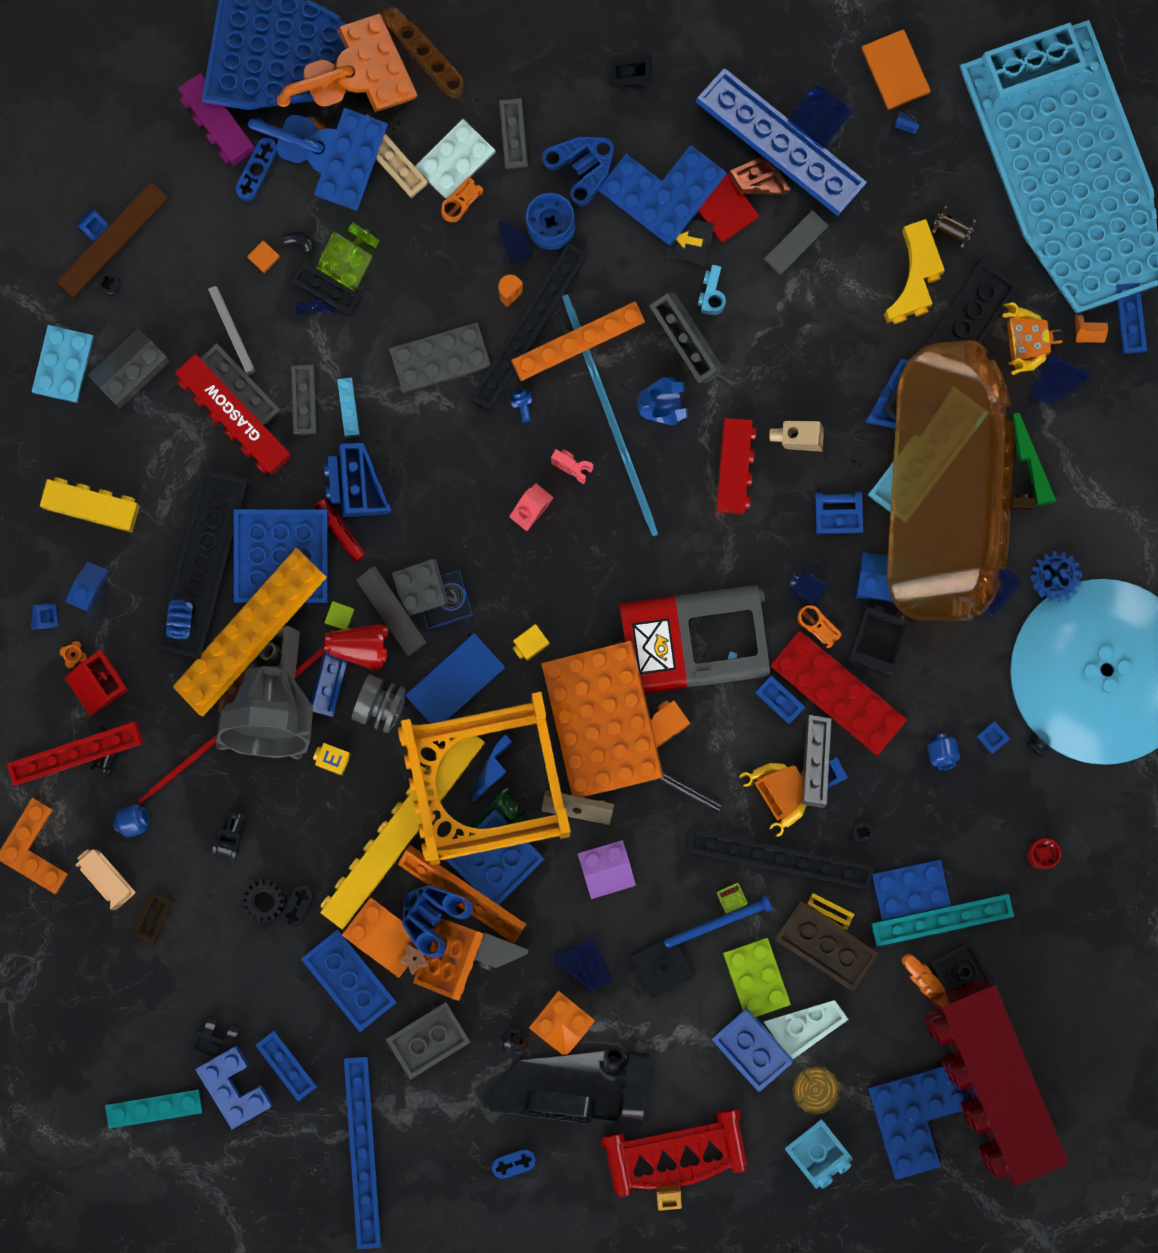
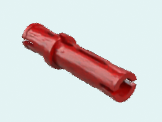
(341, 531)

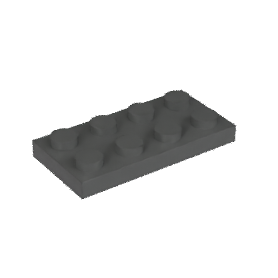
(440, 358)

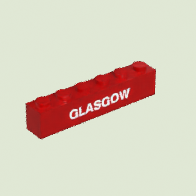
(233, 414)

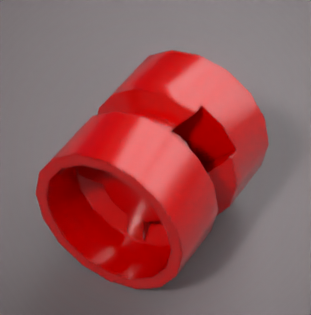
(1043, 854)

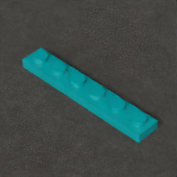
(942, 920)

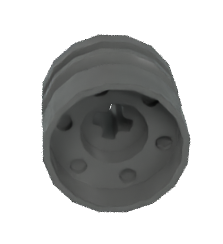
(379, 704)

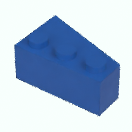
(359, 484)

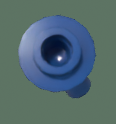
(521, 399)

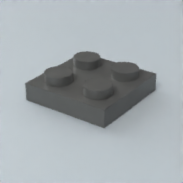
(420, 587)

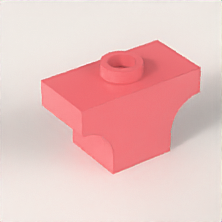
(531, 506)

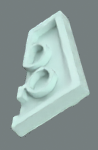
(805, 1027)

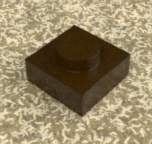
(1023, 502)

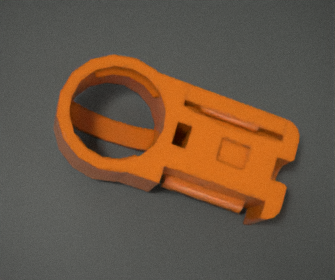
(463, 197)
(822, 628)

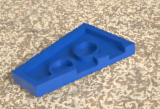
(878, 417)

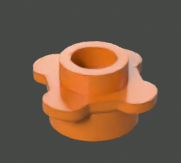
(79, 655)

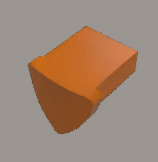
(1090, 331)

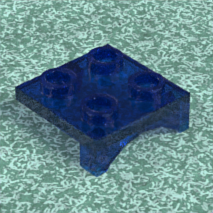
(820, 115)

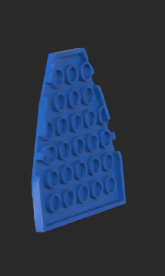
(266, 47)

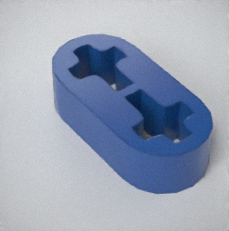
(511, 1158)

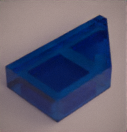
(515, 243)

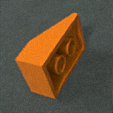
(380, 936)

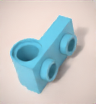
(711, 279)

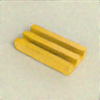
(846, 922)

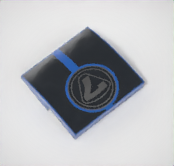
(458, 603)

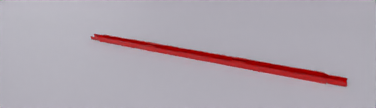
(209, 744)

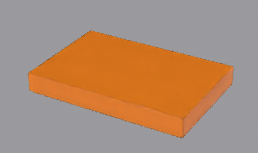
(895, 69)

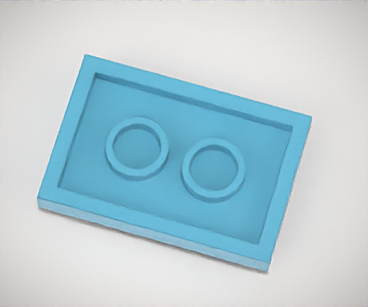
(62, 364)

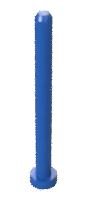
(719, 922)

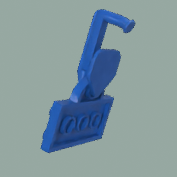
(346, 157)

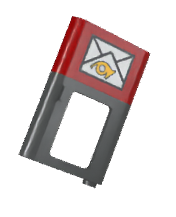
(664, 643)

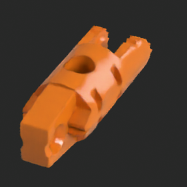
(922, 976)

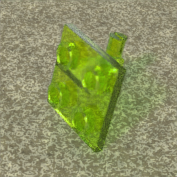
(345, 259)

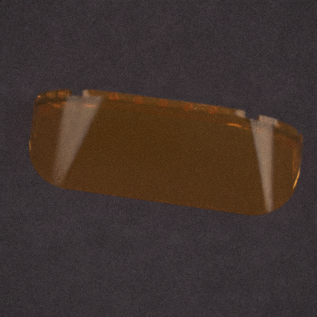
(950, 484)

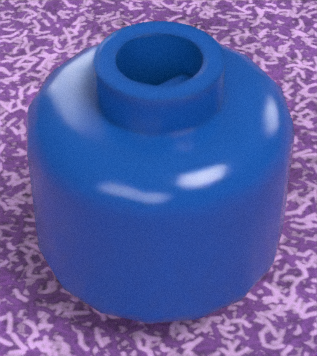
(943, 752)
(131, 820)

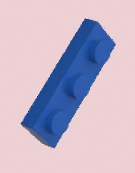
(1131, 321)
(328, 684)
(286, 1066)

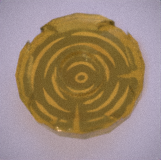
(816, 1090)

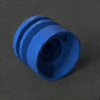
(548, 209)

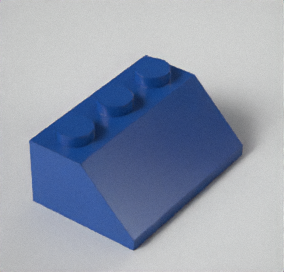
(873, 578)

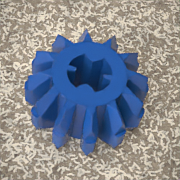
(179, 619)

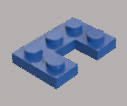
(217, 1080)

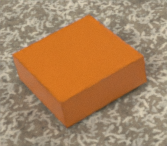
(263, 257)

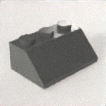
(128, 368)

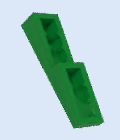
(1025, 452)

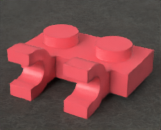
(565, 462)

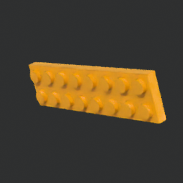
(249, 632)

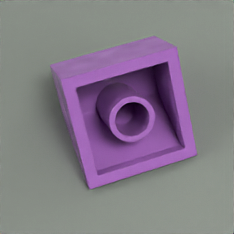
(606, 869)

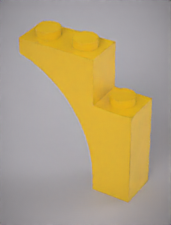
(923, 266)

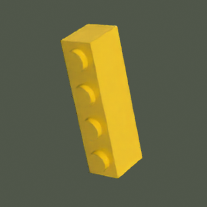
(90, 505)

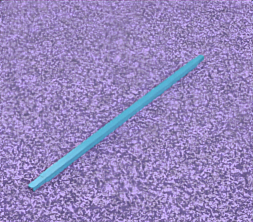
(612, 422)

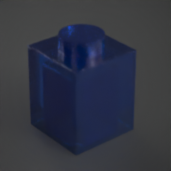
(807, 587)

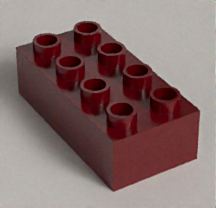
(998, 1080)

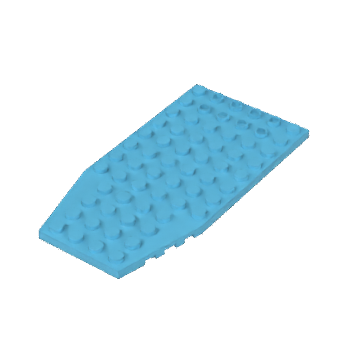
(1068, 162)

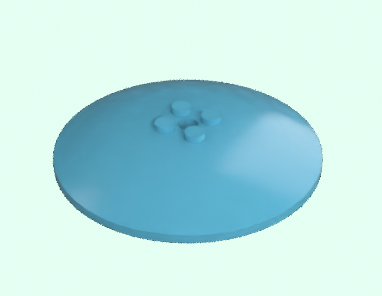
(1060, 676)

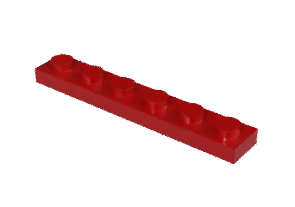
(75, 753)

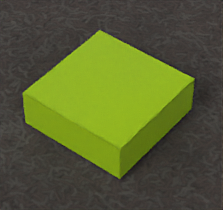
(339, 616)

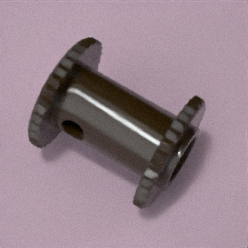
(953, 227)

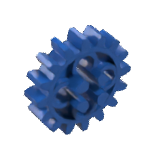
(1056, 563)

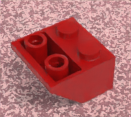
(96, 682)

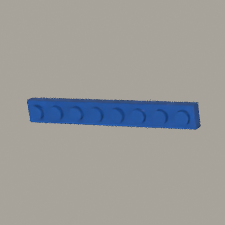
(362, 1152)

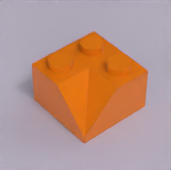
(562, 1023)

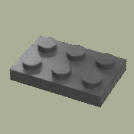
(428, 1040)

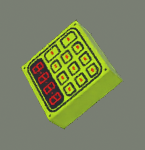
(732, 898)

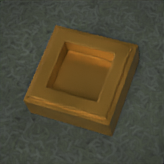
(669, 1197)

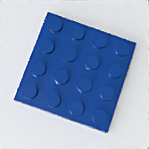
(265, 541)

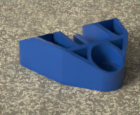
(571, 151)
(417, 929)

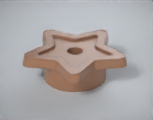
(408, 959)

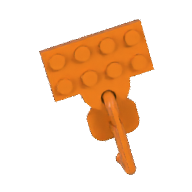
(371, 61)

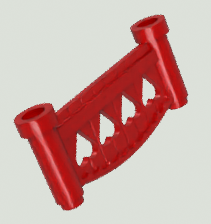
(723, 1134)

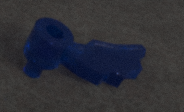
(315, 306)

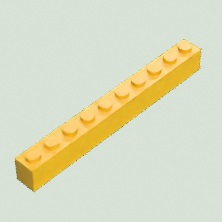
(394, 837)

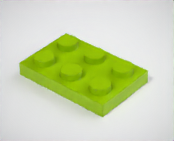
(757, 978)

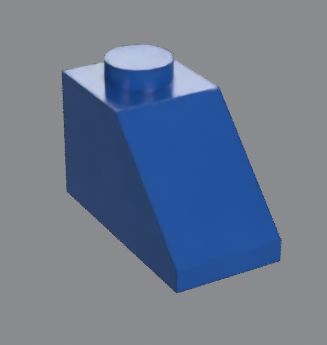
(87, 587)

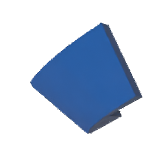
(490, 771)

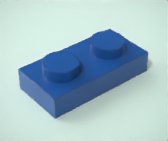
(332, 471)
(780, 700)

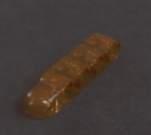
(397, 25)

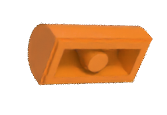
(510, 289)

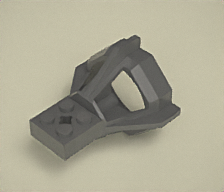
(269, 700)

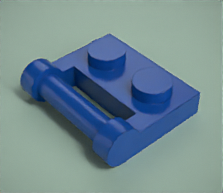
(839, 521)

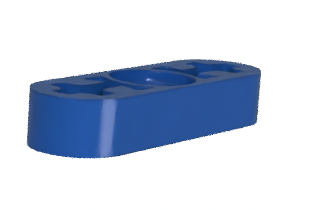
(243, 181)

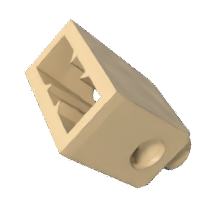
(809, 435)

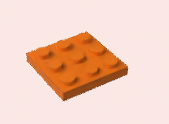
(450, 972)

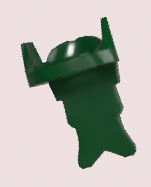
(504, 805)

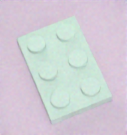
(455, 159)

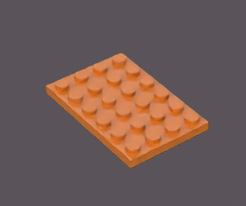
(602, 720)

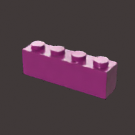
(217, 121)

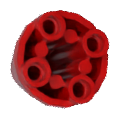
(359, 645)

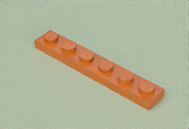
(578, 341)
(483, 908)

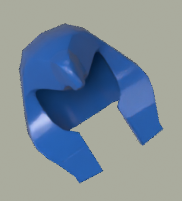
(662, 401)

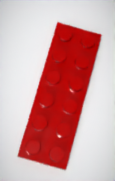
(838, 693)

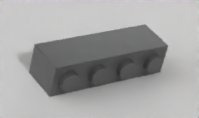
(686, 337)

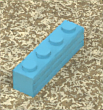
(348, 407)

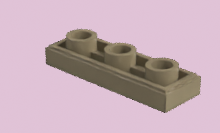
(581, 808)

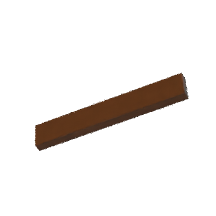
(112, 240)

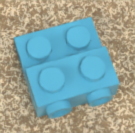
(819, 1155)

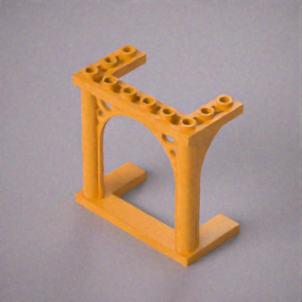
(422, 736)

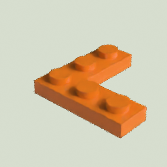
(16, 849)

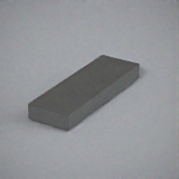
(513, 133)
(796, 243)
(303, 399)

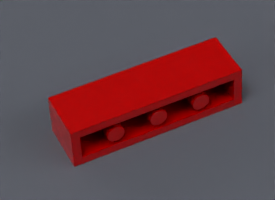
(734, 466)

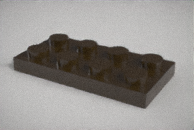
(827, 945)

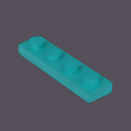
(154, 1109)

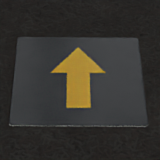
(692, 243)

